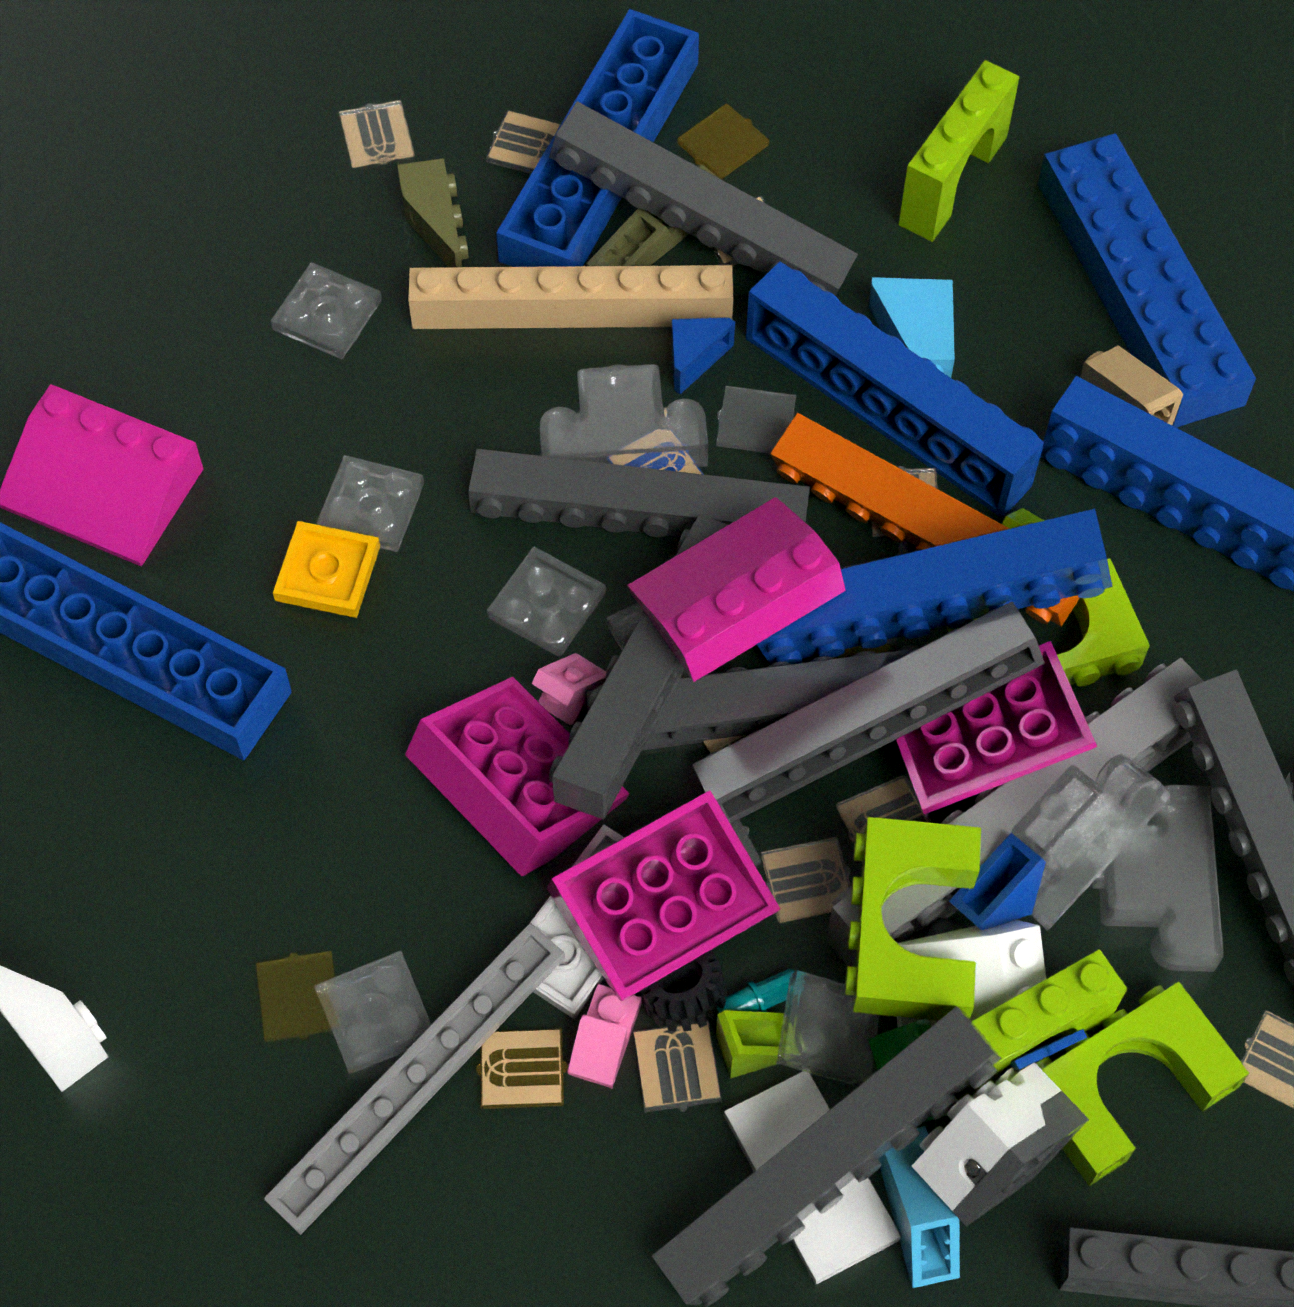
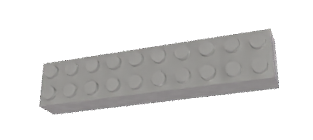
(1137, 725)

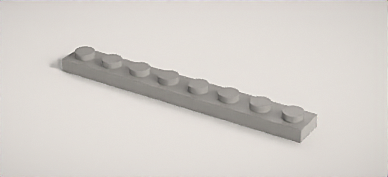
(414, 1079)

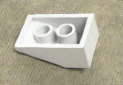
(1005, 956)
(54, 1030)

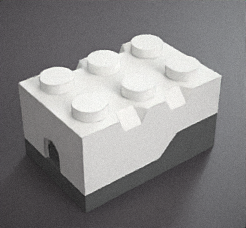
(997, 1141)

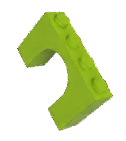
(972, 126)
(1110, 636)
(885, 974)
(1063, 1003)
(1163, 1027)

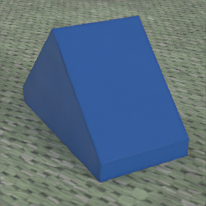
(698, 346)
(1004, 886)

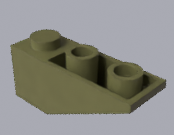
(429, 208)

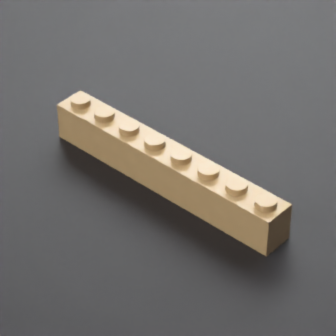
(567, 296)

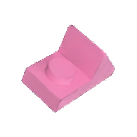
(566, 684)
(603, 1037)

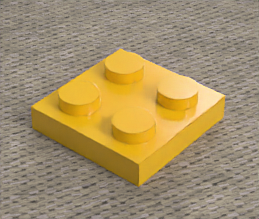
(326, 569)

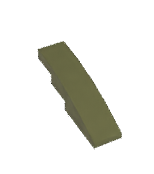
(639, 240)

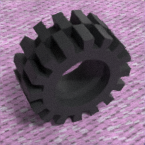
(690, 1005)

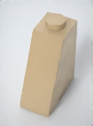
(1133, 382)

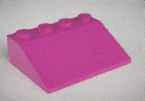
(98, 475)
(738, 587)
(997, 737)
(494, 767)
(663, 896)

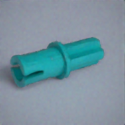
(760, 995)

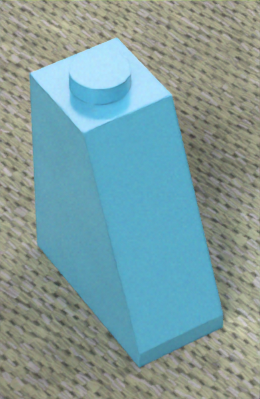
(918, 315)
(923, 1219)

